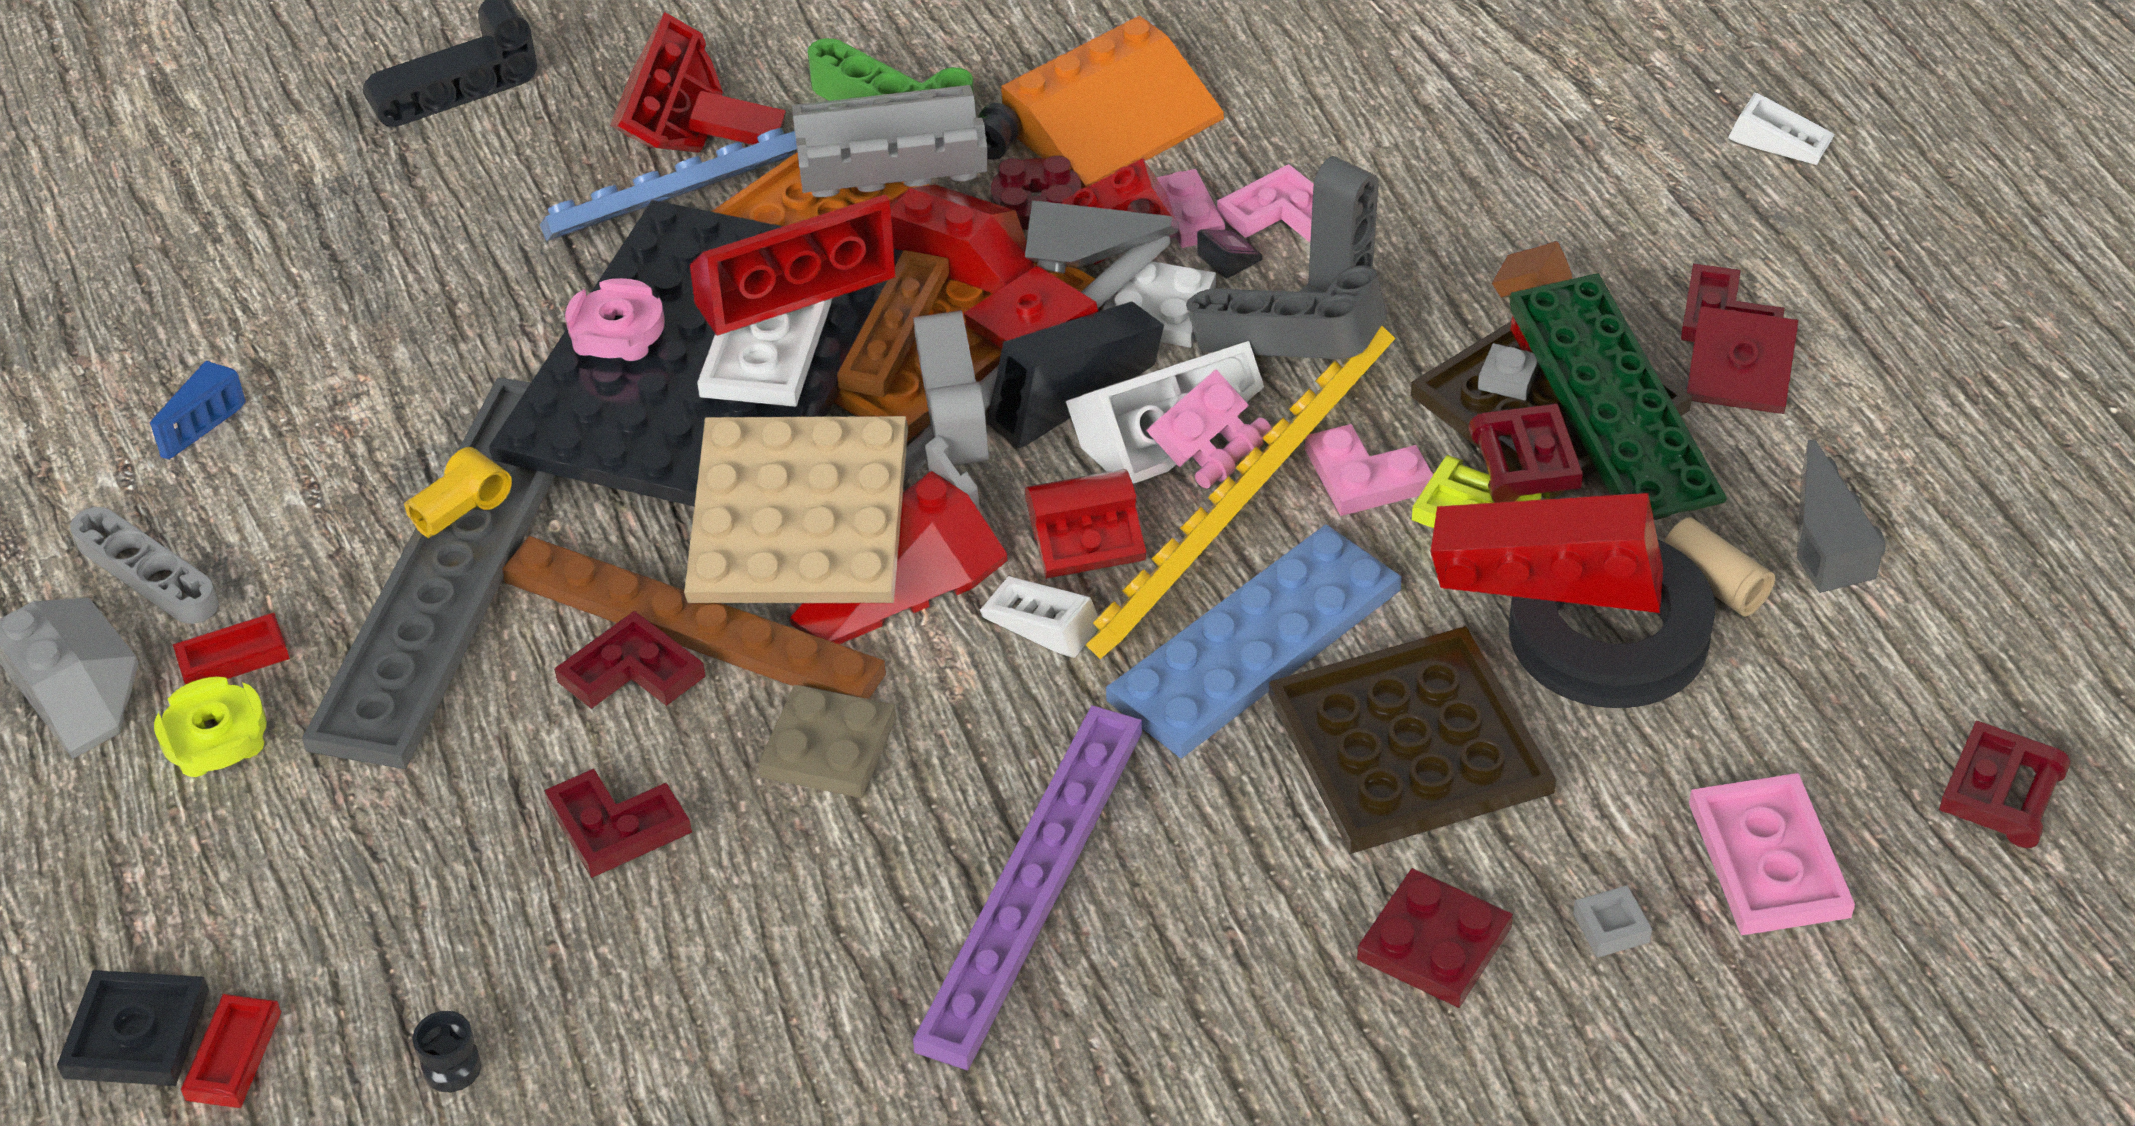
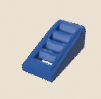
(197, 408)

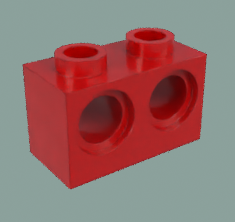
(1127, 189)

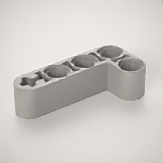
(951, 386)

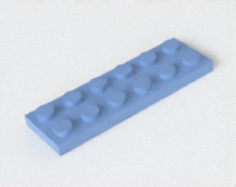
(1253, 638)

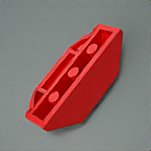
(666, 87)
(975, 235)

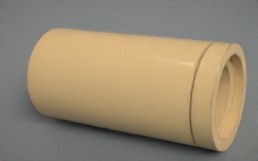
(1730, 572)

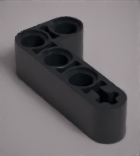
(459, 73)

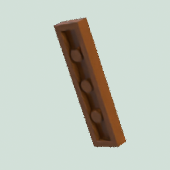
(890, 325)

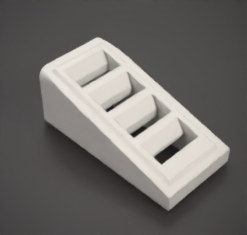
(1780, 131)
(1063, 634)

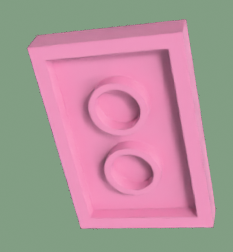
(1771, 854)

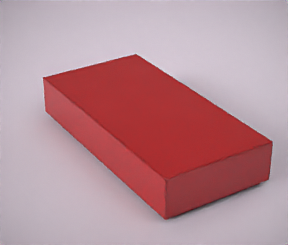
(734, 118)
(232, 650)
(231, 1051)

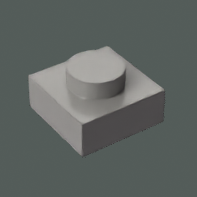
(1508, 372)
(1612, 921)

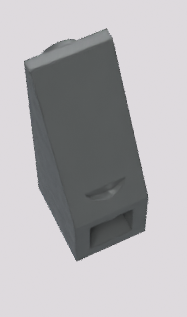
(1834, 534)

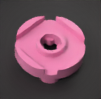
(595, 331)

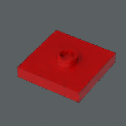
(1026, 306)

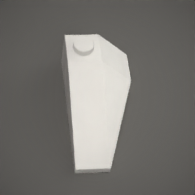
(1115, 418)

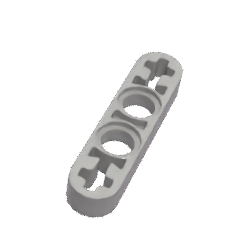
(152, 557)

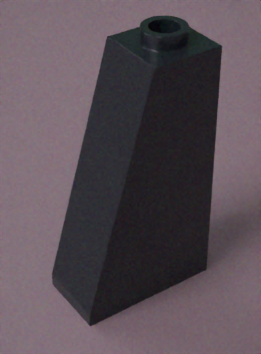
(1066, 362)

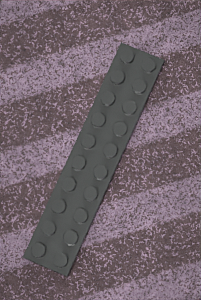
(427, 615)

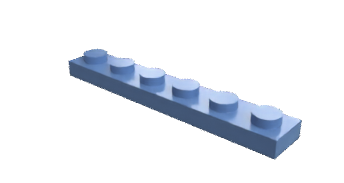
(689, 176)

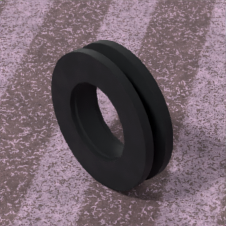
(1625, 672)

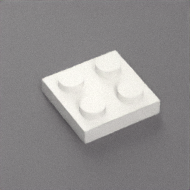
(1163, 294)

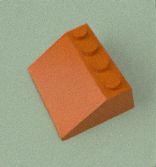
(1111, 101)

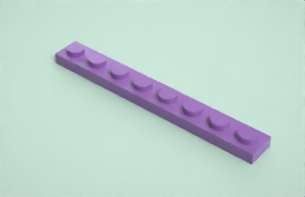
(1027, 889)

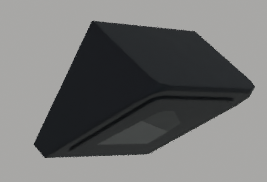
(1226, 251)

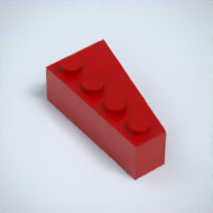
(1553, 550)

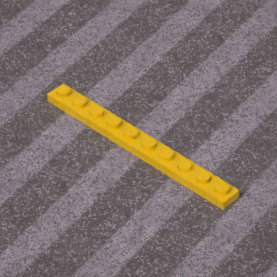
(1231, 496)

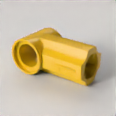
(467, 483)

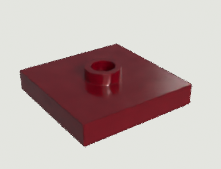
(1742, 360)

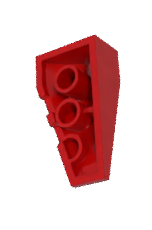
(939, 550)

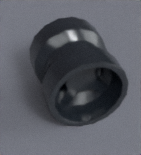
(446, 1051)

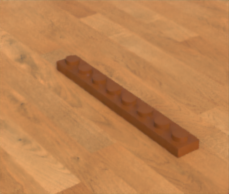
(701, 627)

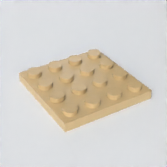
(797, 510)

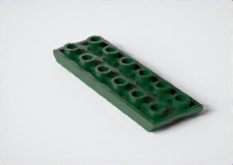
(1614, 395)

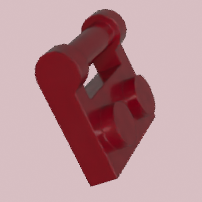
(1541, 446)
(1987, 774)

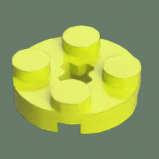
(201, 750)

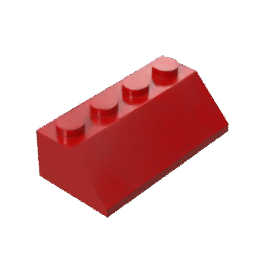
(795, 265)

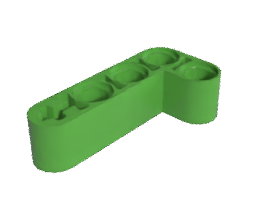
(847, 73)

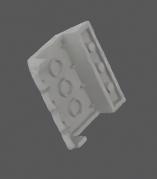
(889, 140)

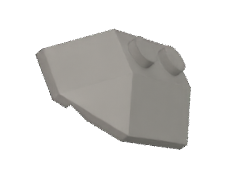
(69, 669)

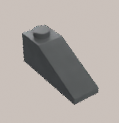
(1083, 235)

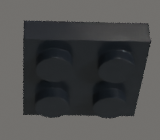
(133, 1028)

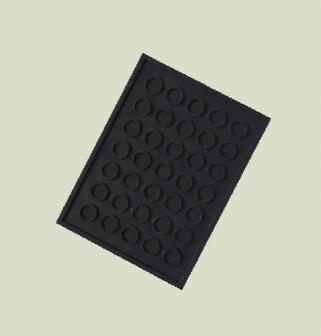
(643, 419)

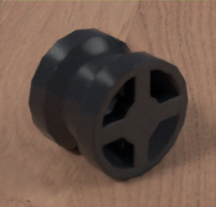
(1001, 128)

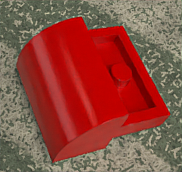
(1086, 523)

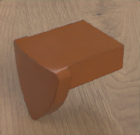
(1532, 269)

